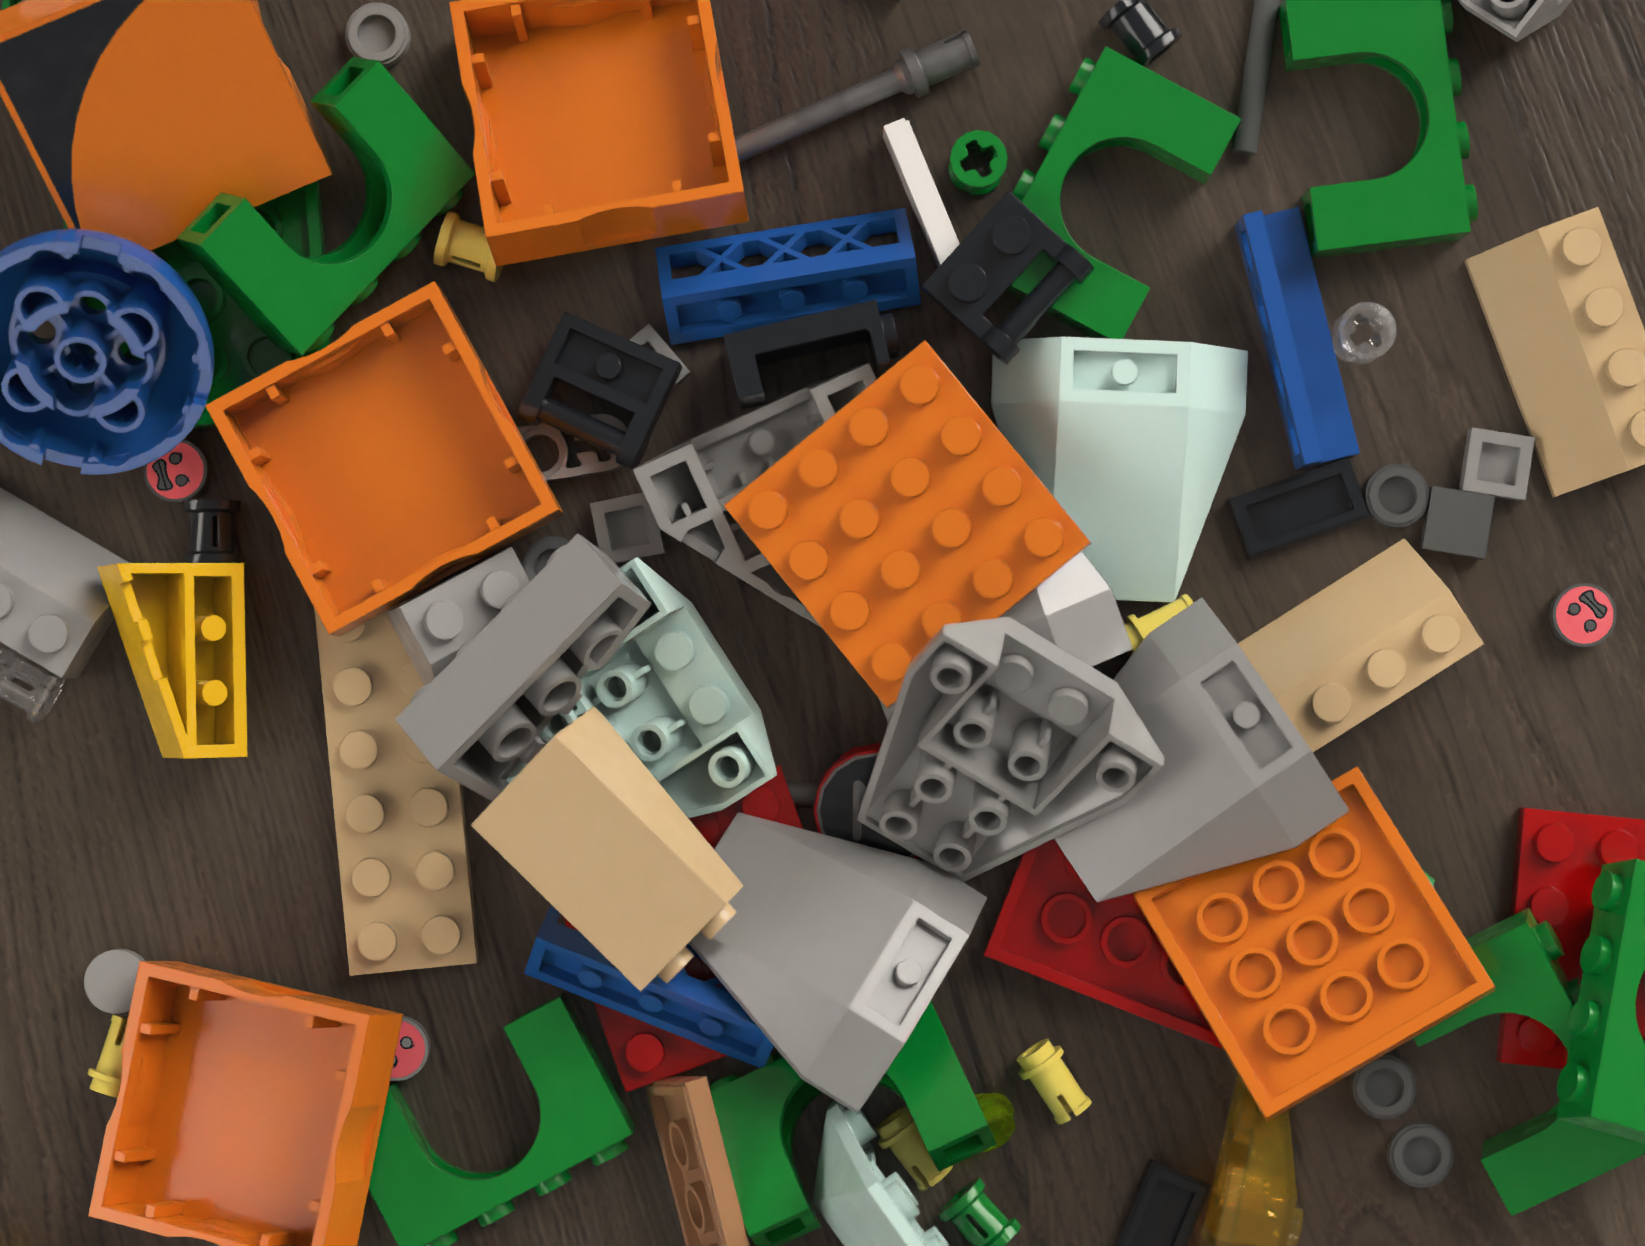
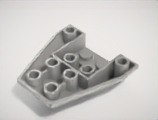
(1001, 748)
(1231, 775)
(835, 948)

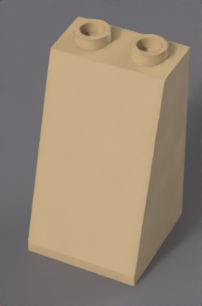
(611, 851)

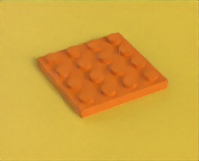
(906, 519)
(1317, 953)

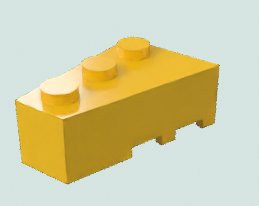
(185, 651)

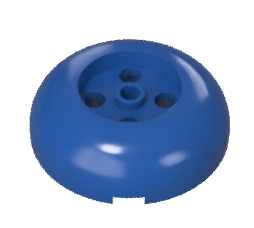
(77, 392)

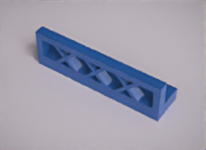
(789, 283)
(1296, 337)
(683, 1006)

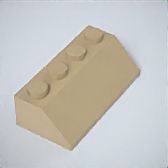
(1568, 347)
(1360, 643)

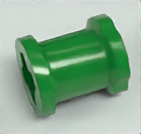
(983, 144)
(978, 1216)

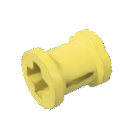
(465, 246)

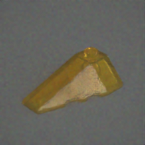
(1253, 1180)

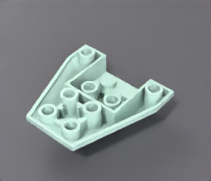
(1126, 444)
(677, 704)
(855, 1194)

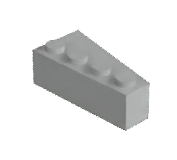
(524, 668)

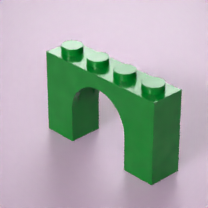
(1126, 109)
(408, 181)
(1427, 196)
(1606, 1054)
(763, 1108)
(579, 1119)
(1544, 1152)

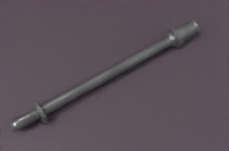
(909, 74)

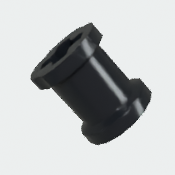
(1140, 30)
(201, 516)

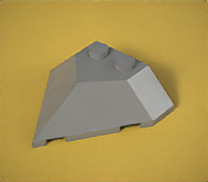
(703, 473)

